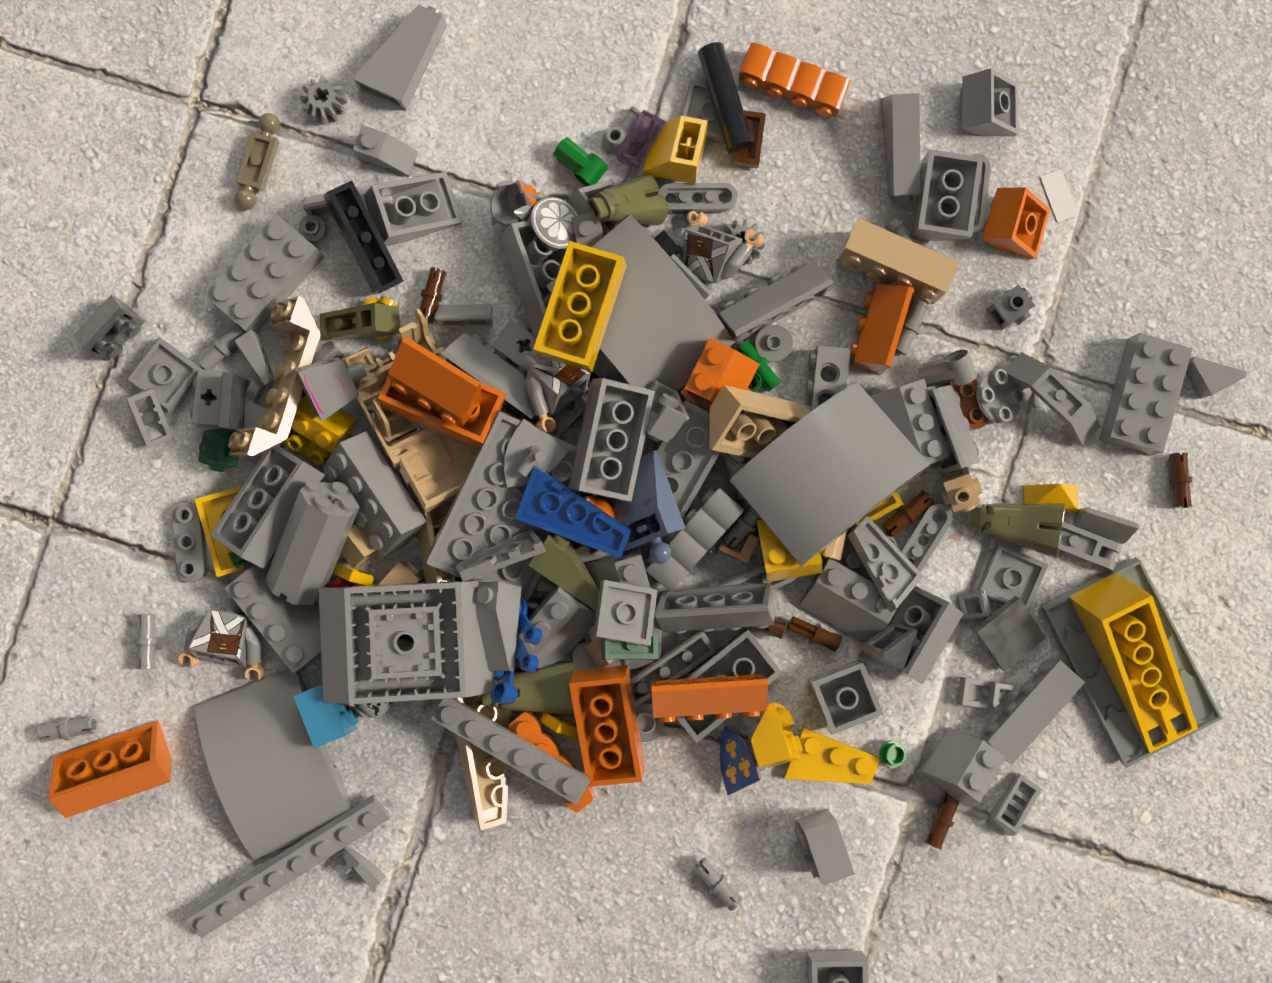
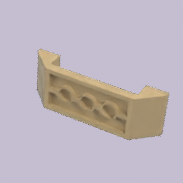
(283, 399)

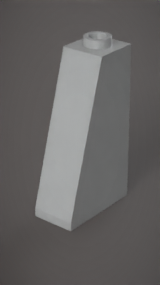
(403, 58)
(902, 144)

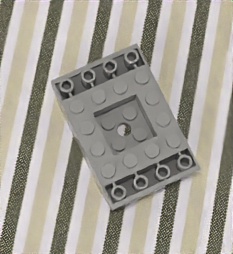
(362, 649)

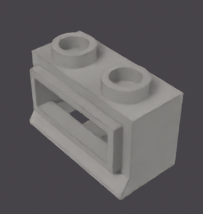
(666, 413)

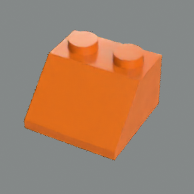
(1016, 222)
(719, 367)

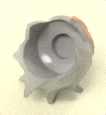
(512, 202)

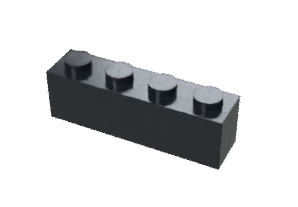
(363, 237)

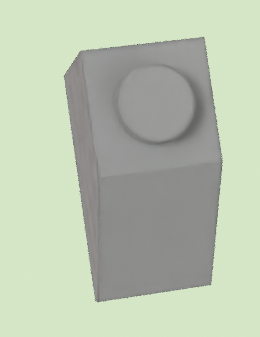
(384, 151)

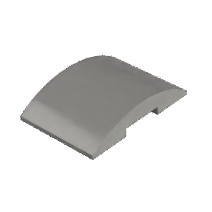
(658, 313)
(828, 472)
(266, 765)

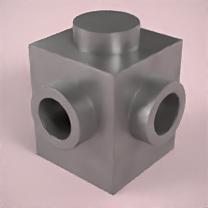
(1012, 307)

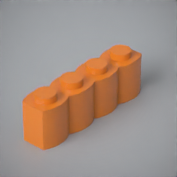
(797, 80)
(531, 729)

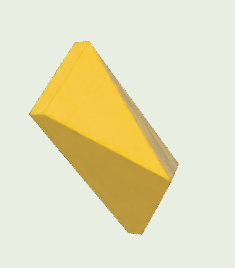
(1052, 494)

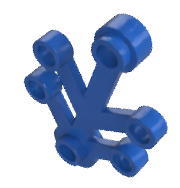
(504, 690)

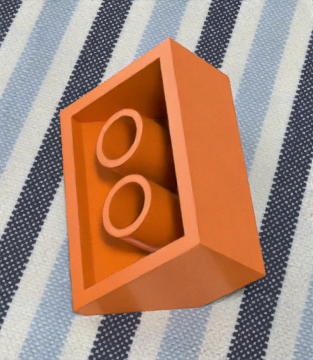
(880, 327)
(434, 382)

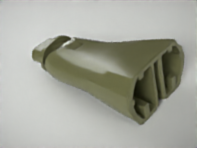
(631, 198)
(1025, 525)
(541, 691)

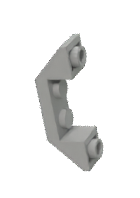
(1056, 394)

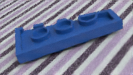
(565, 513)

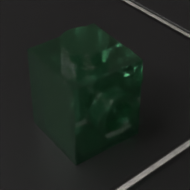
(215, 450)

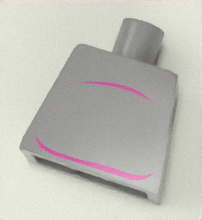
(329, 384)

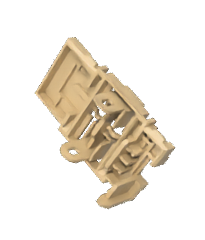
(427, 459)

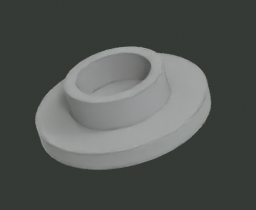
(774, 343)
(649, 727)

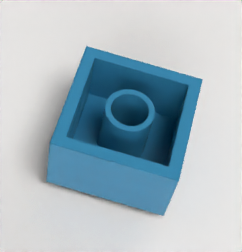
(324, 720)

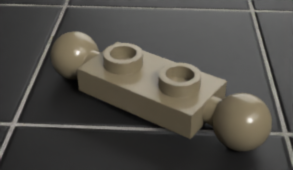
(257, 161)

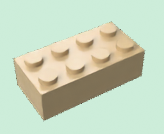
(897, 261)

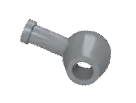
(612, 146)

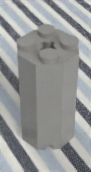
(312, 541)

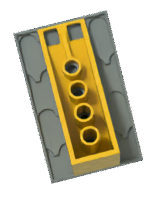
(1131, 662)

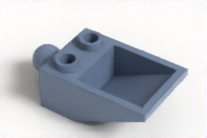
(650, 509)

